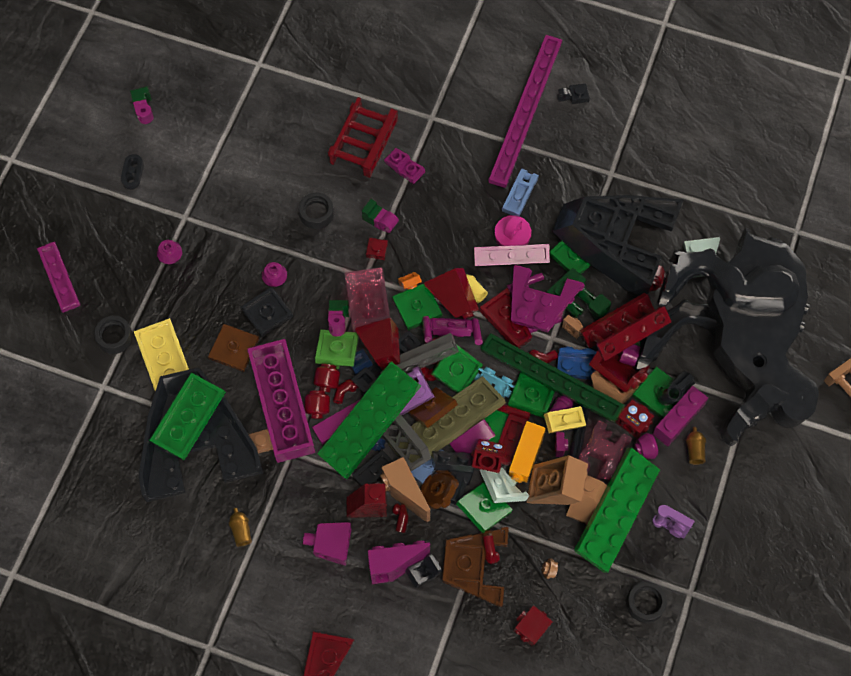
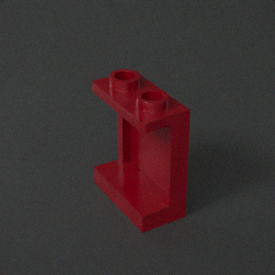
(618, 373)

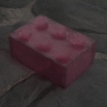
(366, 296)

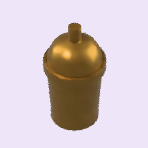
(696, 447)
(240, 528)

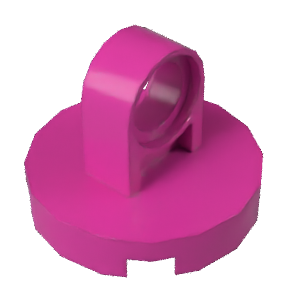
(512, 231)

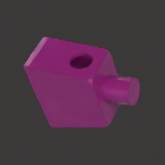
(330, 541)

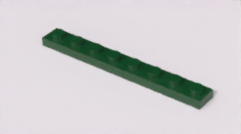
(553, 378)

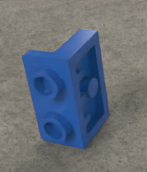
(576, 362)

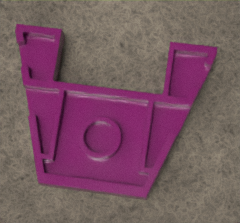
(538, 308)

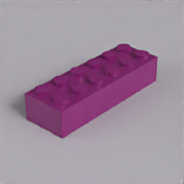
(281, 401)

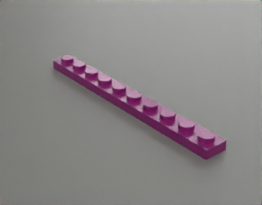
(525, 111)

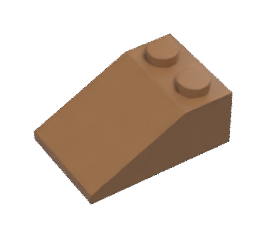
(558, 481)
(404, 488)

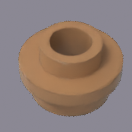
(549, 569)

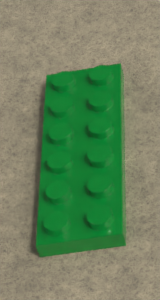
(369, 420)
(617, 510)

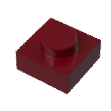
(377, 248)

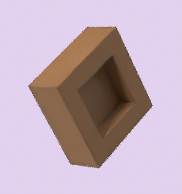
(572, 326)
(262, 441)

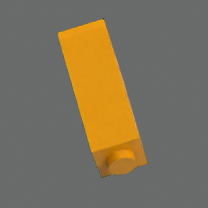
(526, 452)

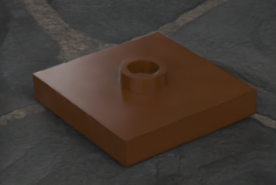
(232, 347)
(434, 409)

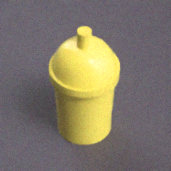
(478, 291)

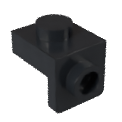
(423, 571)

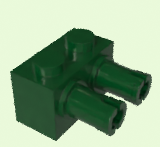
(585, 294)

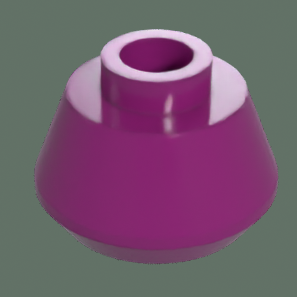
(169, 252)
(274, 274)
(646, 446)

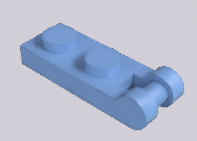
(520, 193)

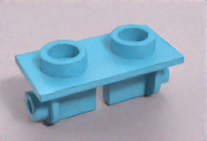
(502, 384)

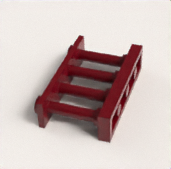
(374, 149)
(625, 326)

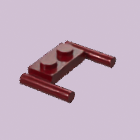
(512, 430)

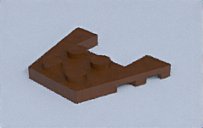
(465, 565)

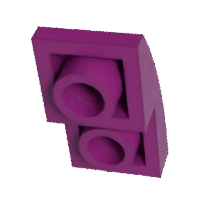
(404, 165)
(468, 441)

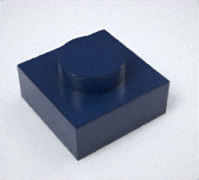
(361, 361)

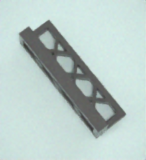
(428, 353)
(412, 438)

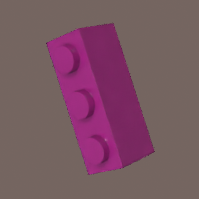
(680, 416)

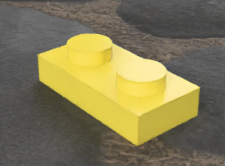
(565, 419)

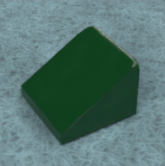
(599, 307)

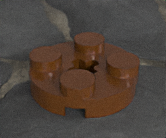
(442, 497)

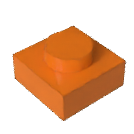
(409, 281)

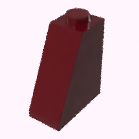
(454, 293)
(381, 341)
(368, 501)

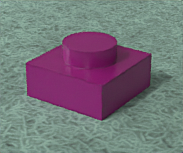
(561, 444)

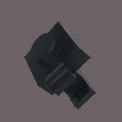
(575, 93)

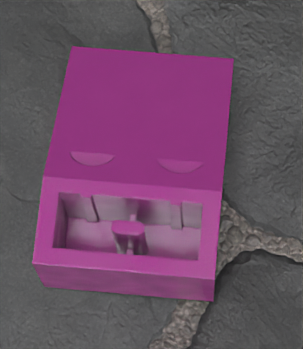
(391, 562)

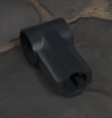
(676, 388)
(464, 479)

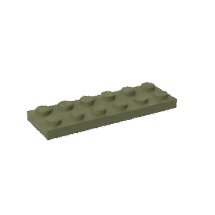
(473, 406)

